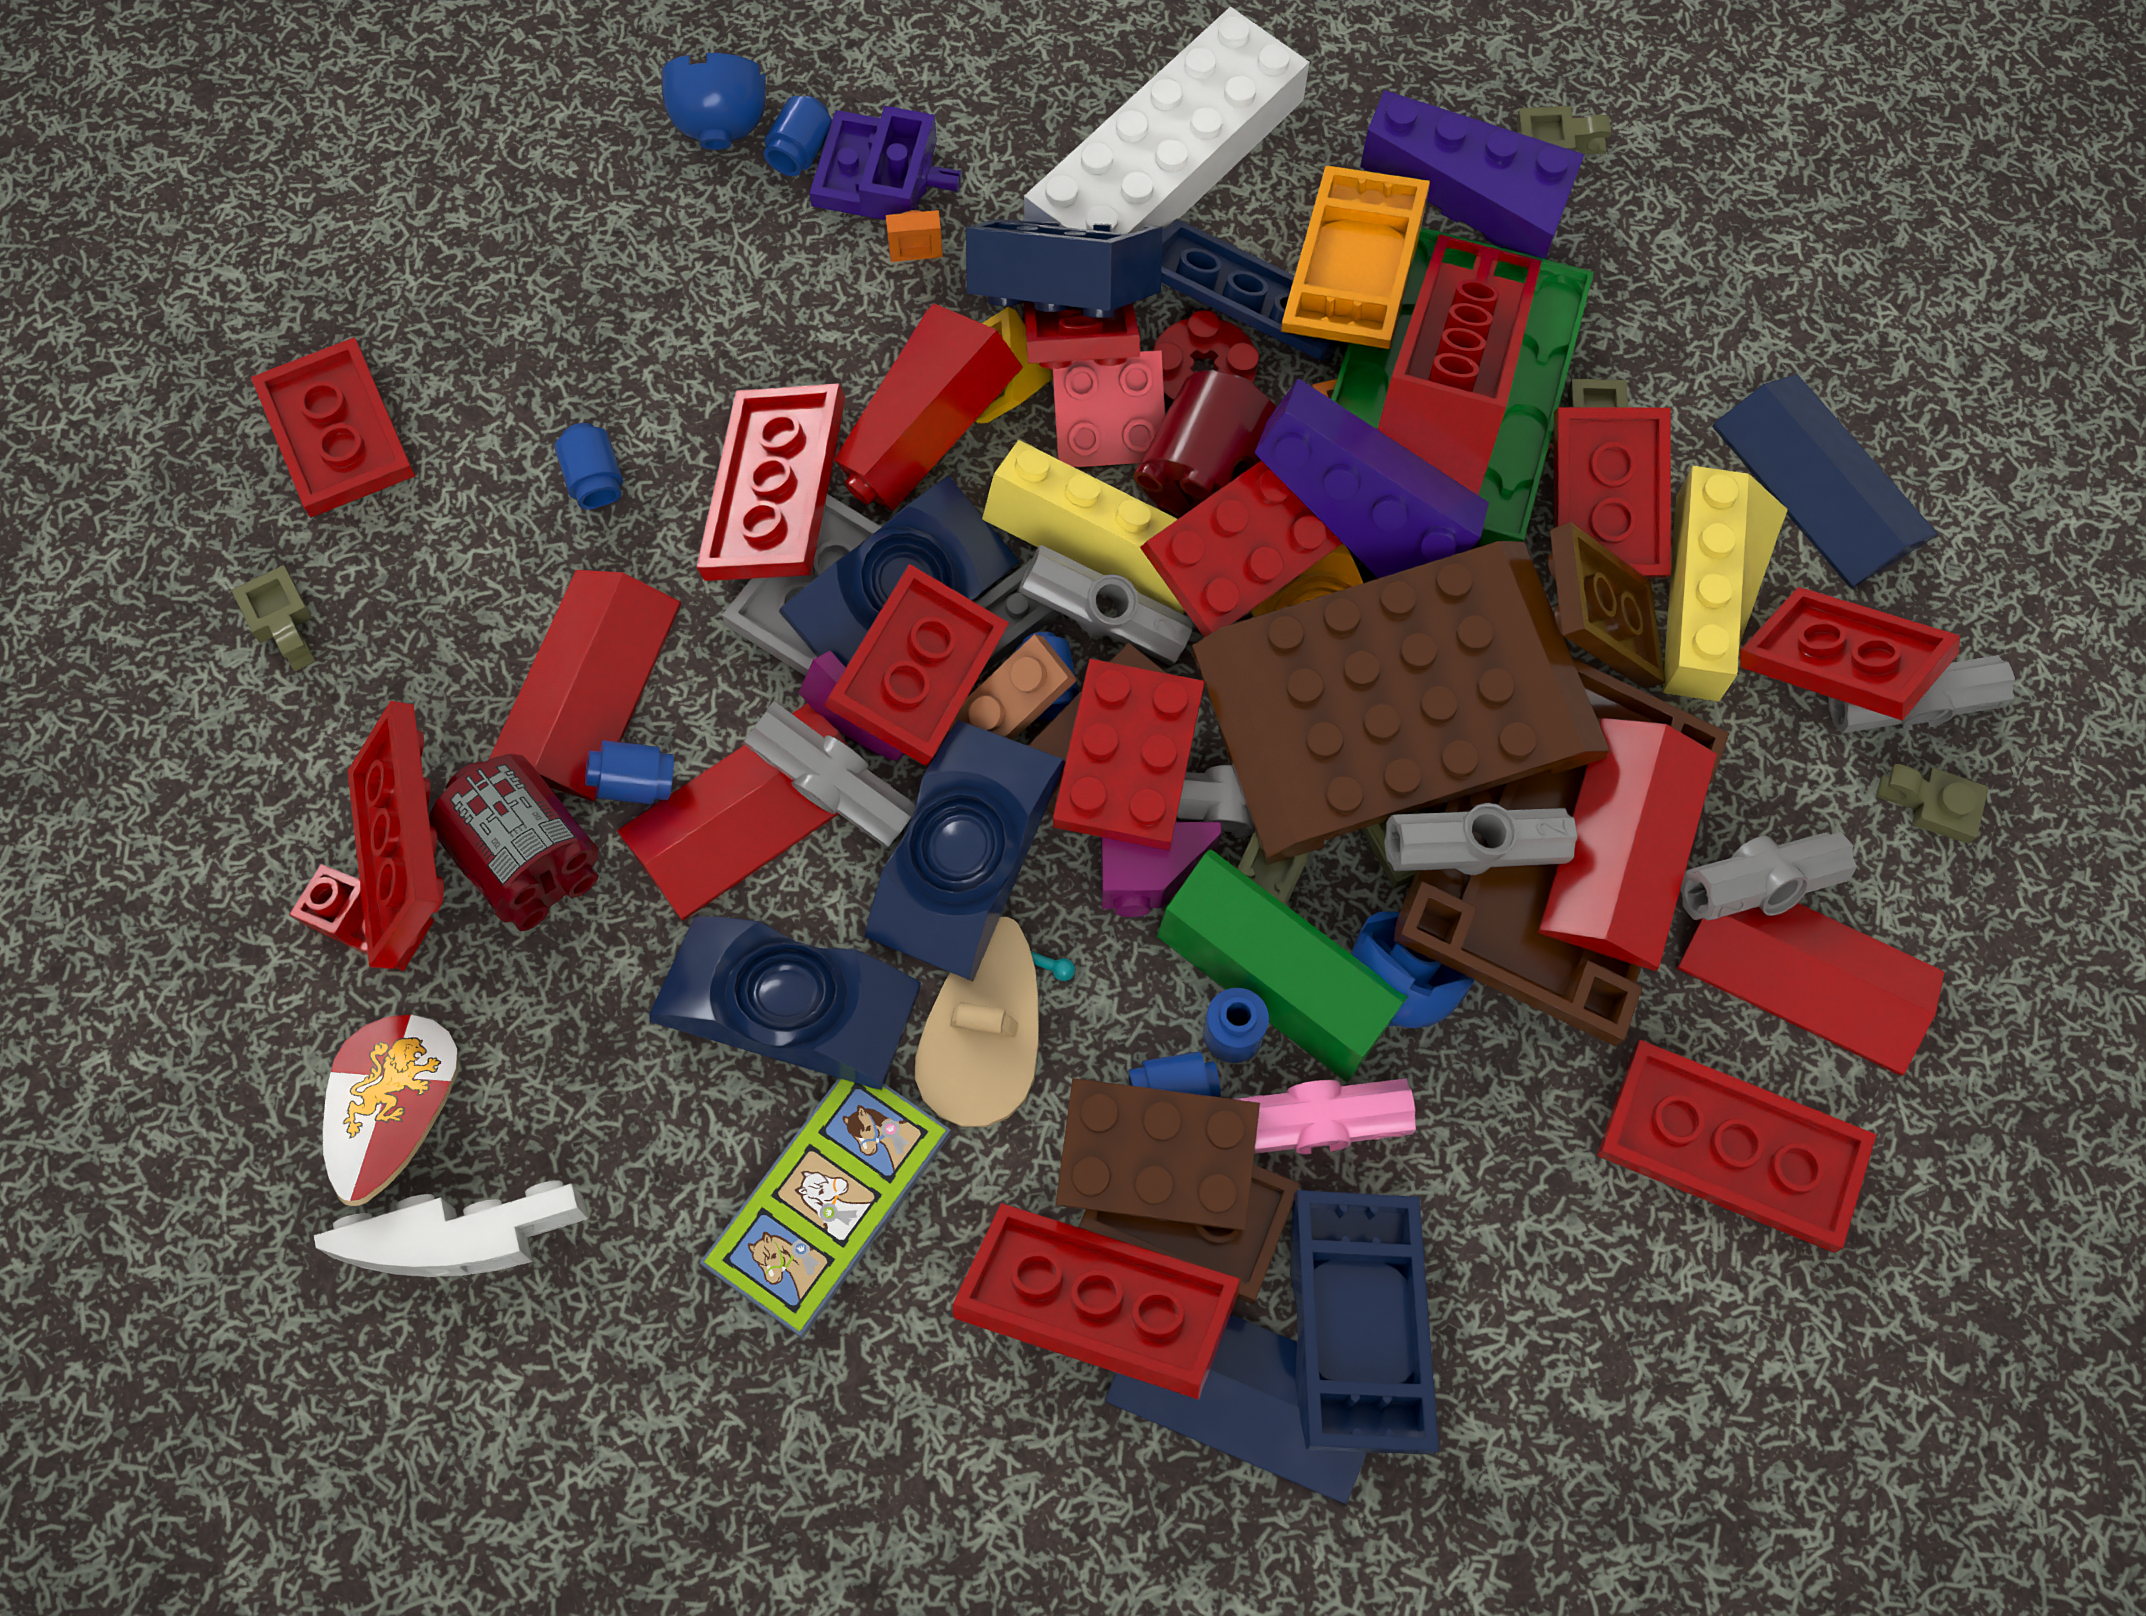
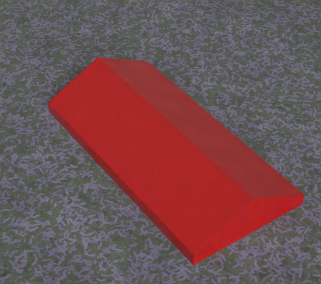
(587, 676)
(723, 825)
(1632, 843)
(1820, 979)

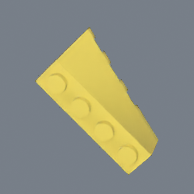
(1077, 518)
(1719, 559)

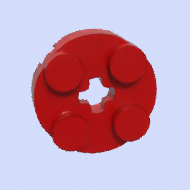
(1204, 338)

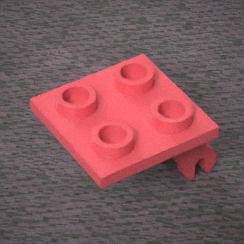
(1108, 410)

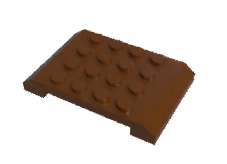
(1396, 697)
(1492, 919)

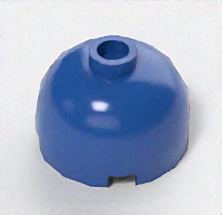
(714, 98)
(1430, 986)

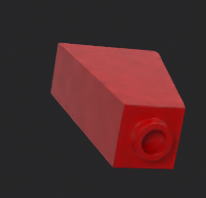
(924, 405)

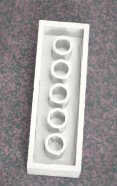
(1176, 132)

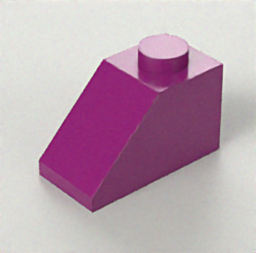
(1147, 877)

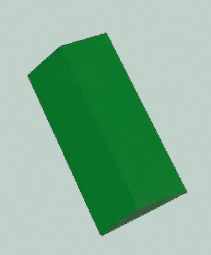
(1259, 944)

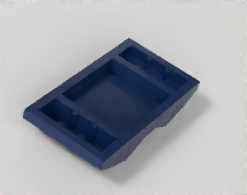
(933, 533)
(962, 849)
(787, 999)
(1362, 1324)

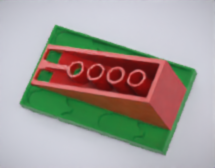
(1474, 369)

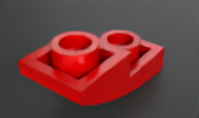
(335, 909)

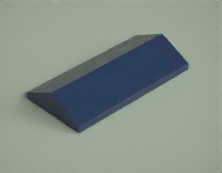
(1233, 284)
(1823, 479)
(1247, 1411)

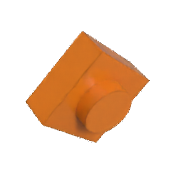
(914, 235)

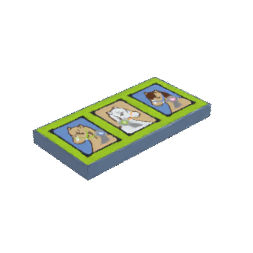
(825, 1201)

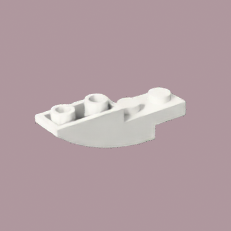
(432, 1242)

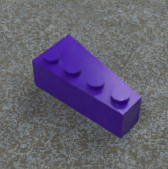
(1476, 171)
(1367, 486)

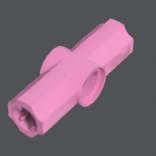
(1333, 1115)

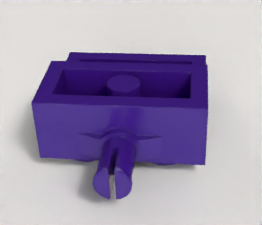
(879, 164)

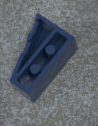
(1062, 265)

